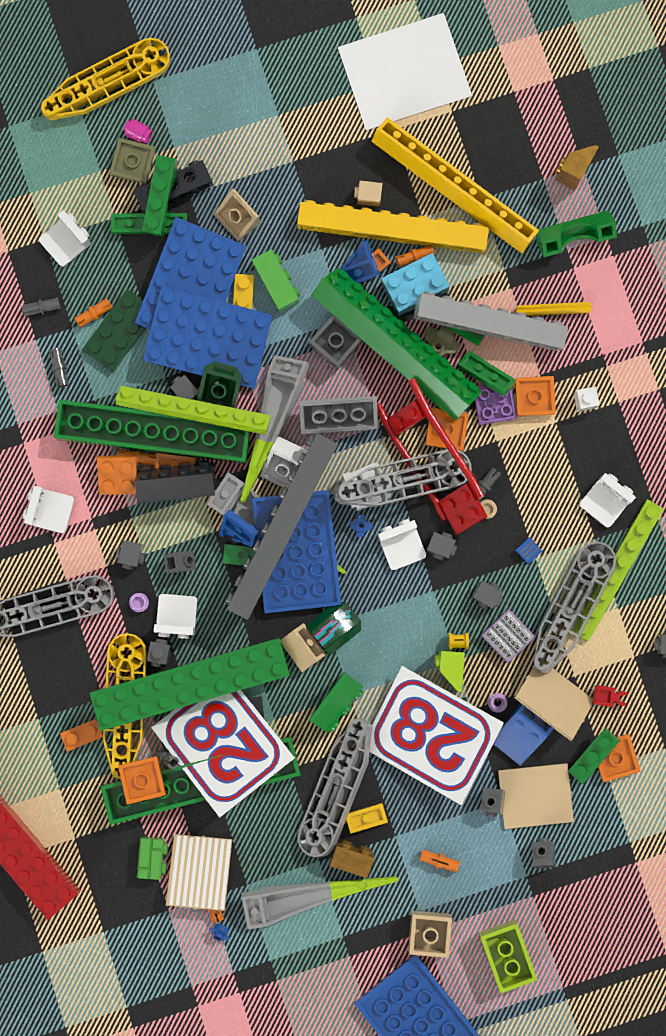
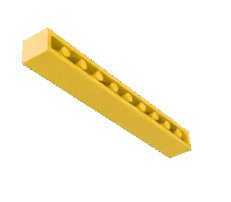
(454, 185)
(392, 227)

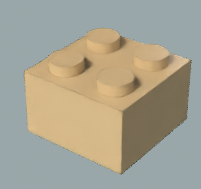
(430, 934)

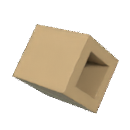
(368, 193)

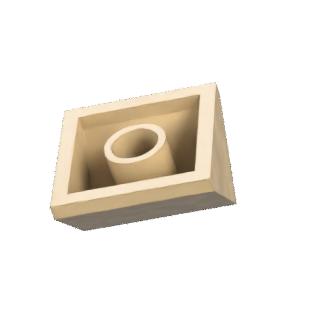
(237, 215)

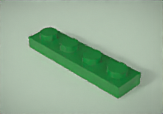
(133, 222)

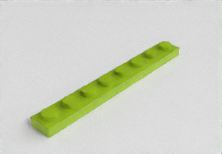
(193, 410)
(625, 557)

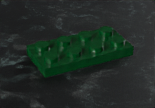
(116, 332)

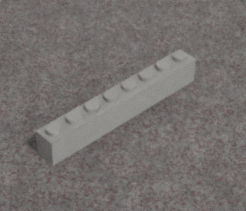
(490, 322)

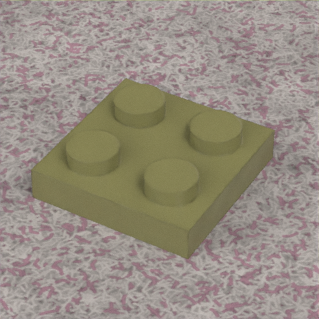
(132, 161)

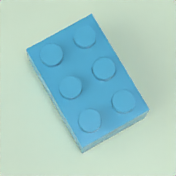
(412, 280)

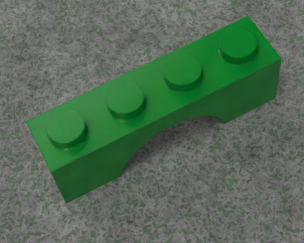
(160, 189)
(595, 227)

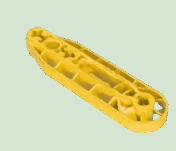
(96, 86)
(120, 664)

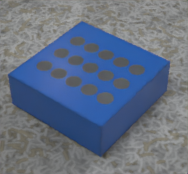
(528, 550)

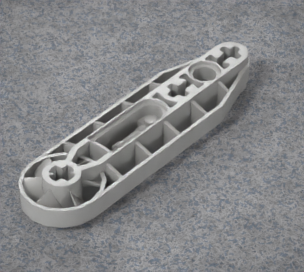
(393, 481)
(33, 610)
(568, 616)
(340, 776)

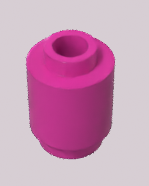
(137, 131)

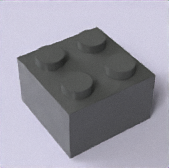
(335, 342)

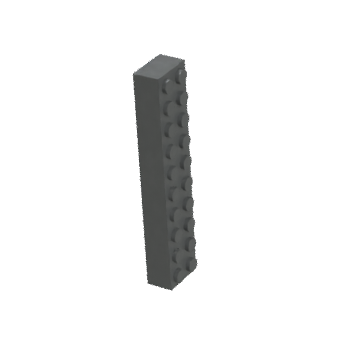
(281, 526)

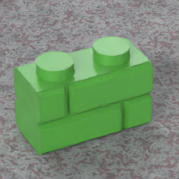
(151, 857)

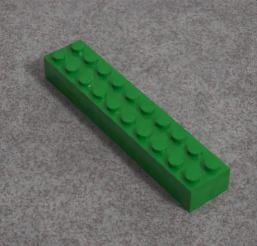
(396, 343)
(148, 432)
(189, 684)
(178, 788)

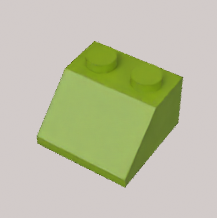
(451, 667)

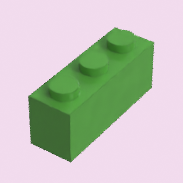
(276, 280)

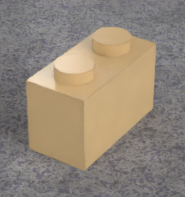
(302, 647)

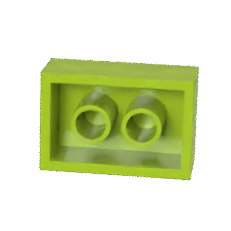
(507, 956)

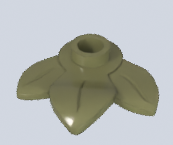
(442, 339)

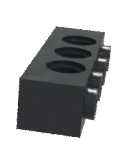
(184, 188)

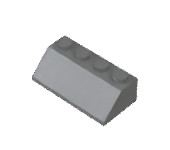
(338, 415)

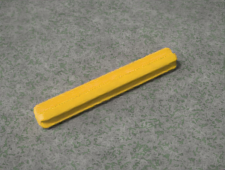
(554, 309)

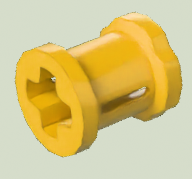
(458, 641)

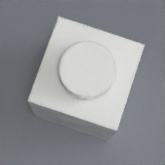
(586, 399)

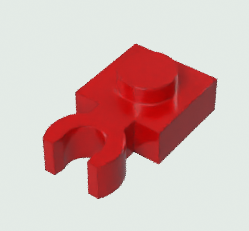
(606, 696)

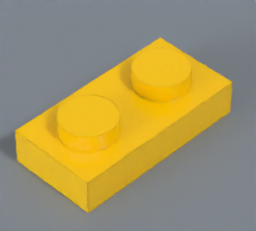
(243, 290)
(366, 818)

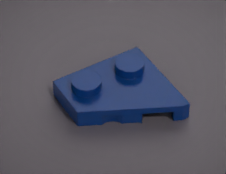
(361, 264)
(239, 529)

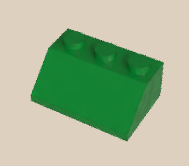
(336, 703)

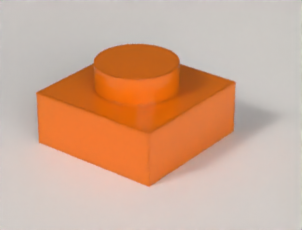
(381, 260)

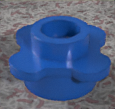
(361, 520)
(219, 932)

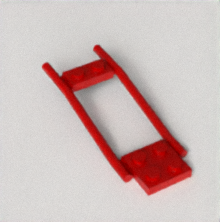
(461, 506)

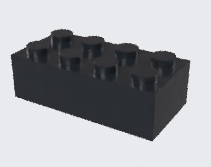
(175, 482)

